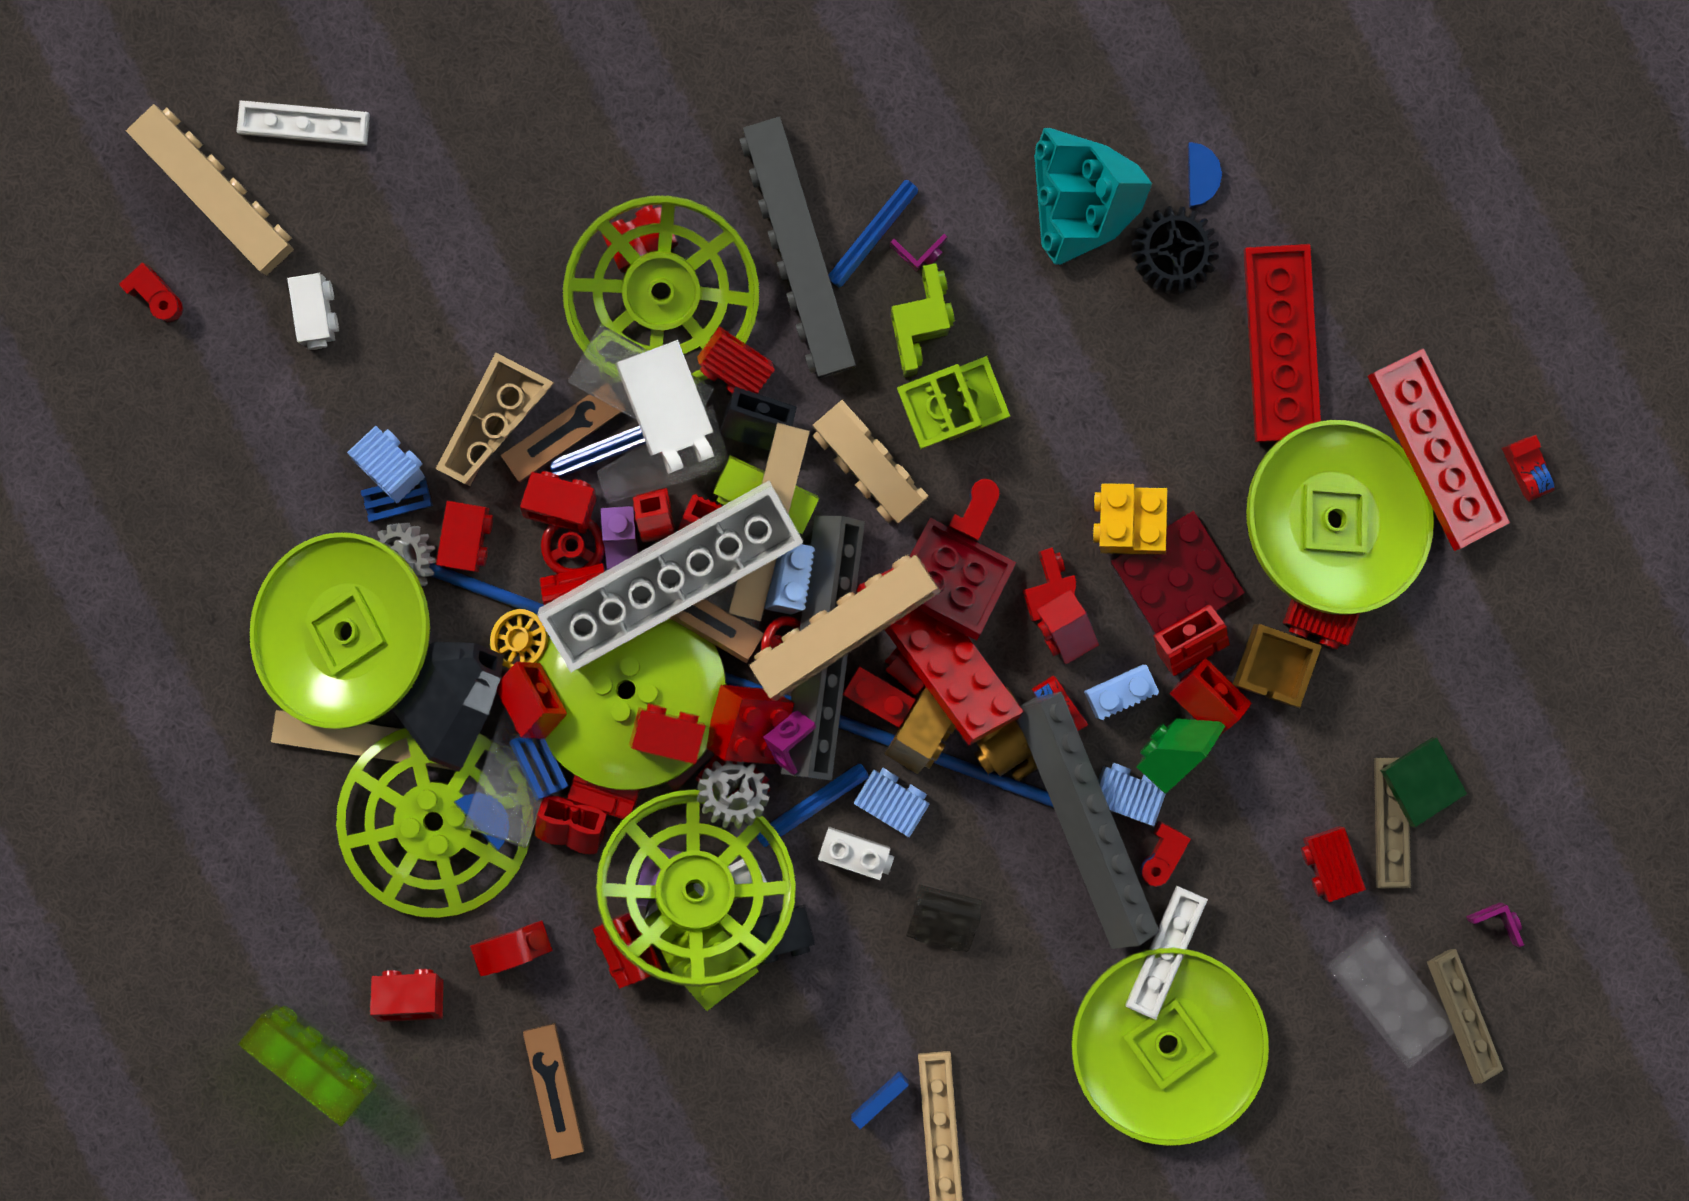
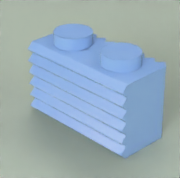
(386, 463)
(790, 581)
(1121, 692)
(1130, 795)
(892, 802)

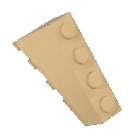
(493, 413)
(869, 463)

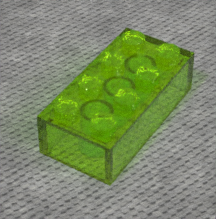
(308, 1064)

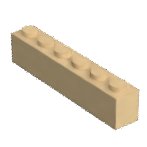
(210, 190)
(844, 627)

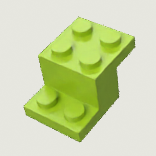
(922, 319)
(953, 402)
(735, 957)

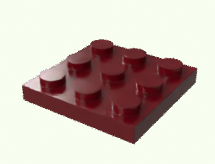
(965, 574)
(1182, 579)

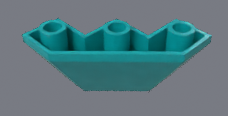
(1084, 193)

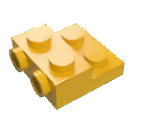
(1131, 519)

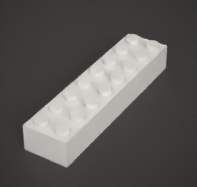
(669, 576)

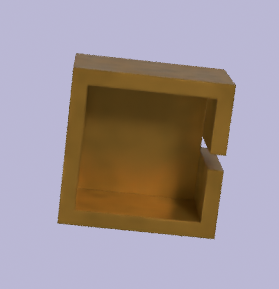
(1277, 665)
(920, 738)

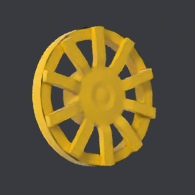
(519, 638)

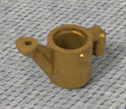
(1005, 750)

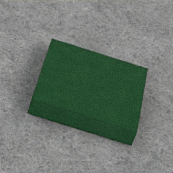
(1423, 782)

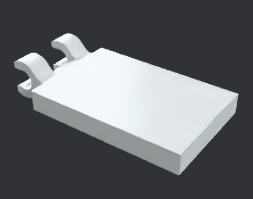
(666, 404)

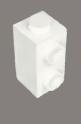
(312, 310)
(856, 853)

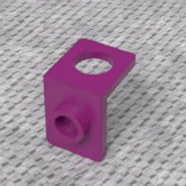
(928, 257)
(786, 736)
(1509, 919)

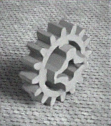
(410, 547)
(741, 804)

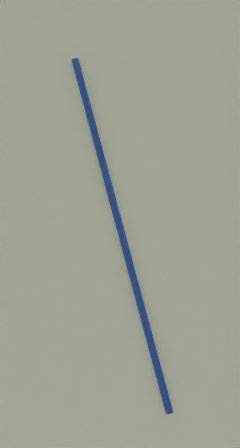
(844, 722)

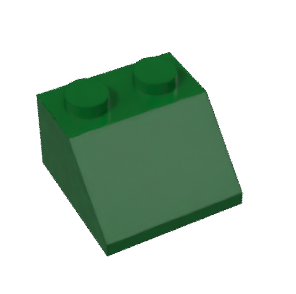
(1177, 750)

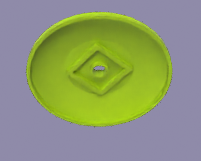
(1381, 510)
(300, 623)
(668, 670)
(1177, 1093)

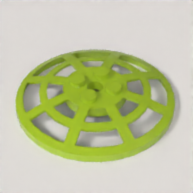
(665, 268)
(415, 836)
(699, 868)

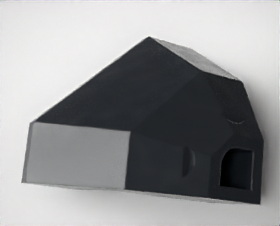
(451, 700)

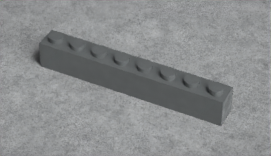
(799, 248)
(820, 697)
(1087, 821)

